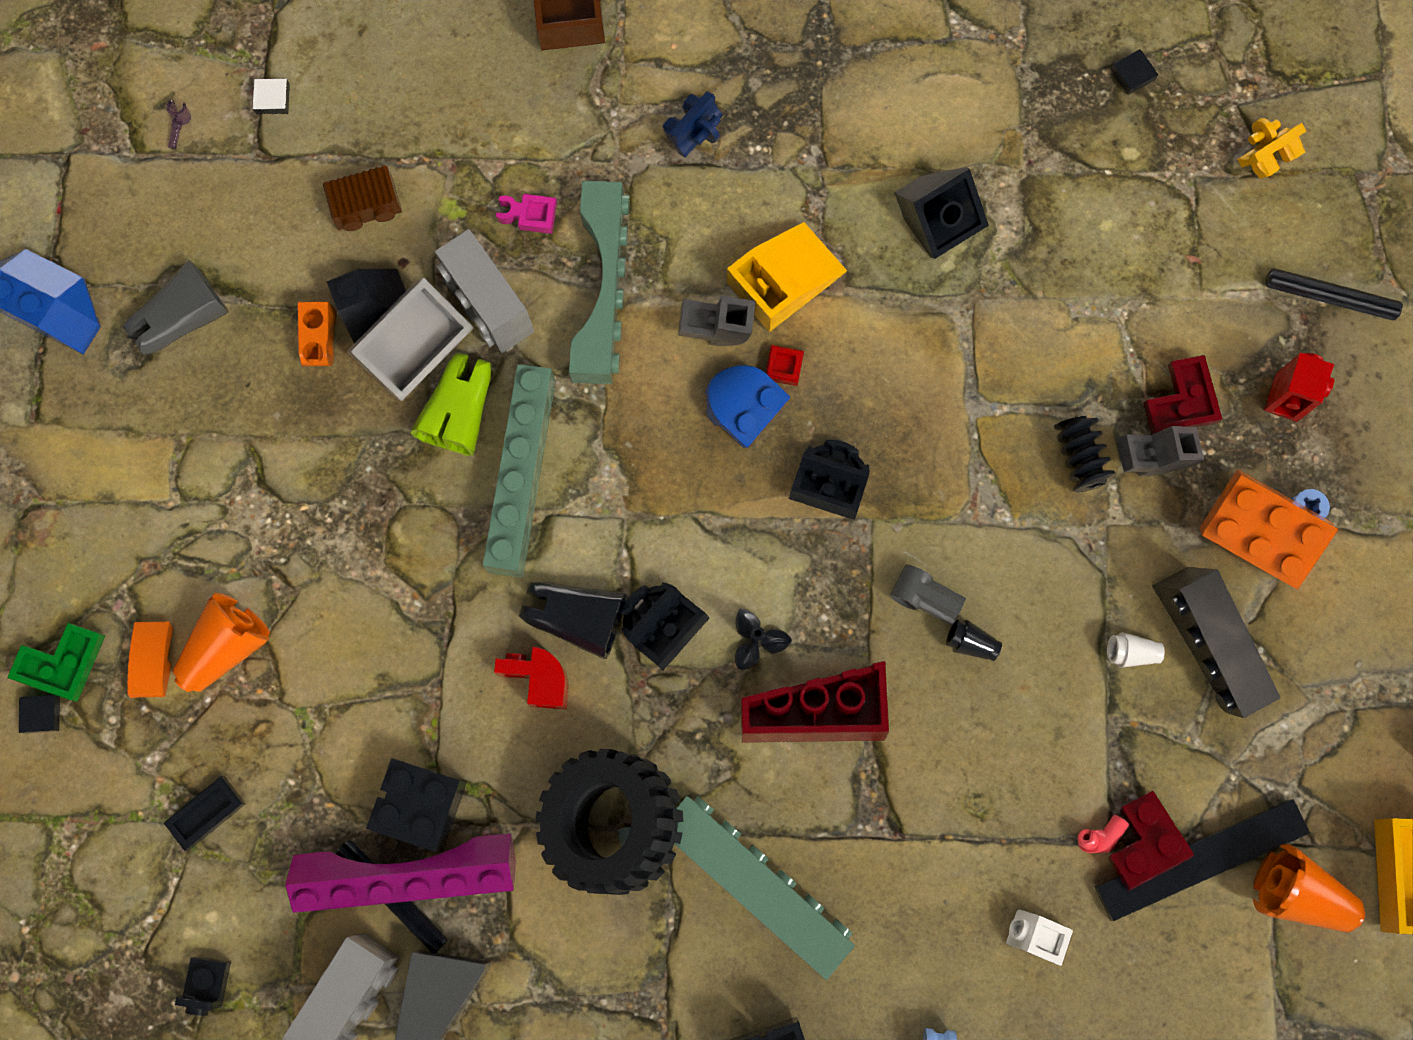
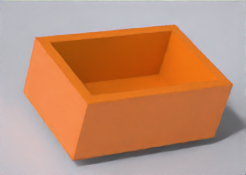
(1268, 529)

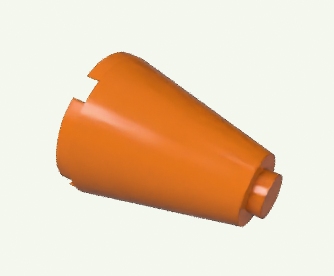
(218, 643)
(1303, 892)

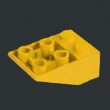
(784, 274)

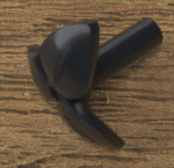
(749, 627)

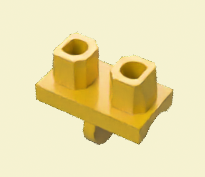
(1285, 141)

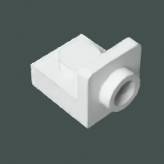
(1039, 936)

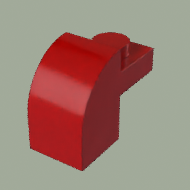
(546, 677)

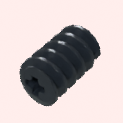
(1083, 453)

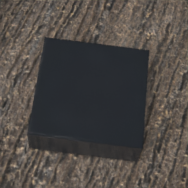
(1134, 71)
(39, 714)

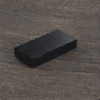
(204, 813)

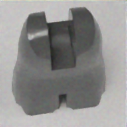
(175, 310)

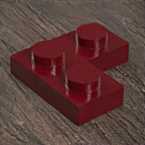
(1193, 400)
(1158, 846)

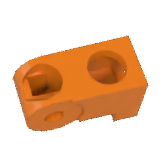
(316, 333)

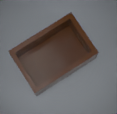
(568, 23)

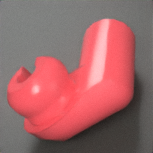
(1102, 840)

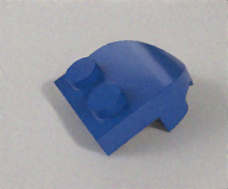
(743, 401)

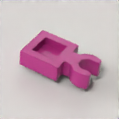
(533, 214)

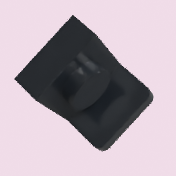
(204, 985)

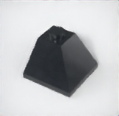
(942, 209)
(365, 296)

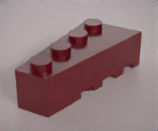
(821, 710)

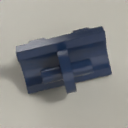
(696, 126)

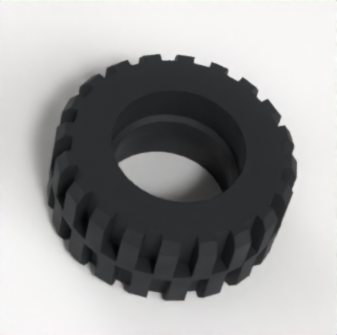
(566, 822)

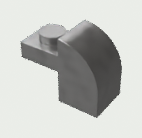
(721, 323)
(1160, 452)

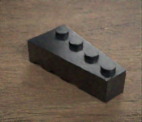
(1218, 639)

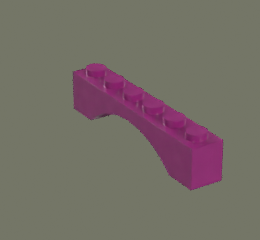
(335, 882)

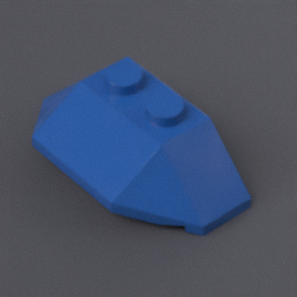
(48, 299)

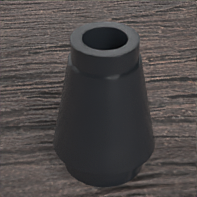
(972, 641)

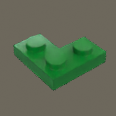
(63, 672)

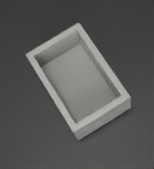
(483, 292)
(410, 339)
(345, 991)

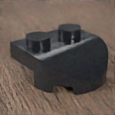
(831, 478)
(661, 622)

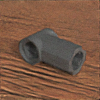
(918, 591)

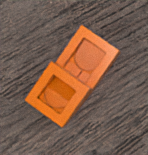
(148, 659)

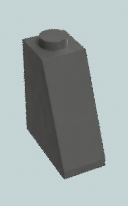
(436, 993)

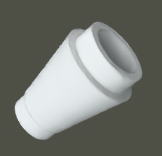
(1131, 650)

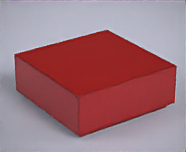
(784, 365)

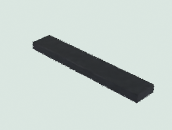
(1211, 857)

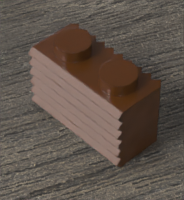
(362, 198)

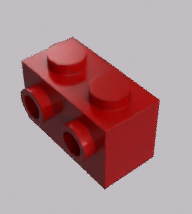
(1300, 386)

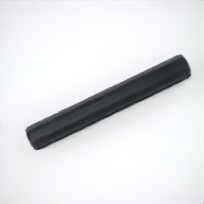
(1334, 294)
(404, 911)

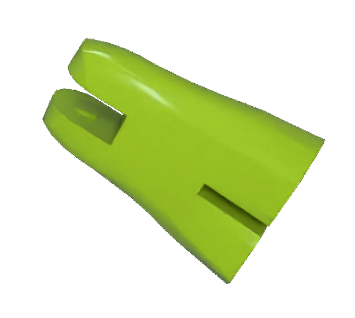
(455, 407)

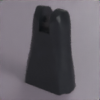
(577, 615)

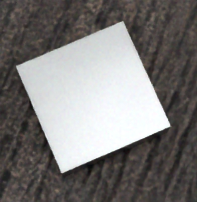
(271, 96)

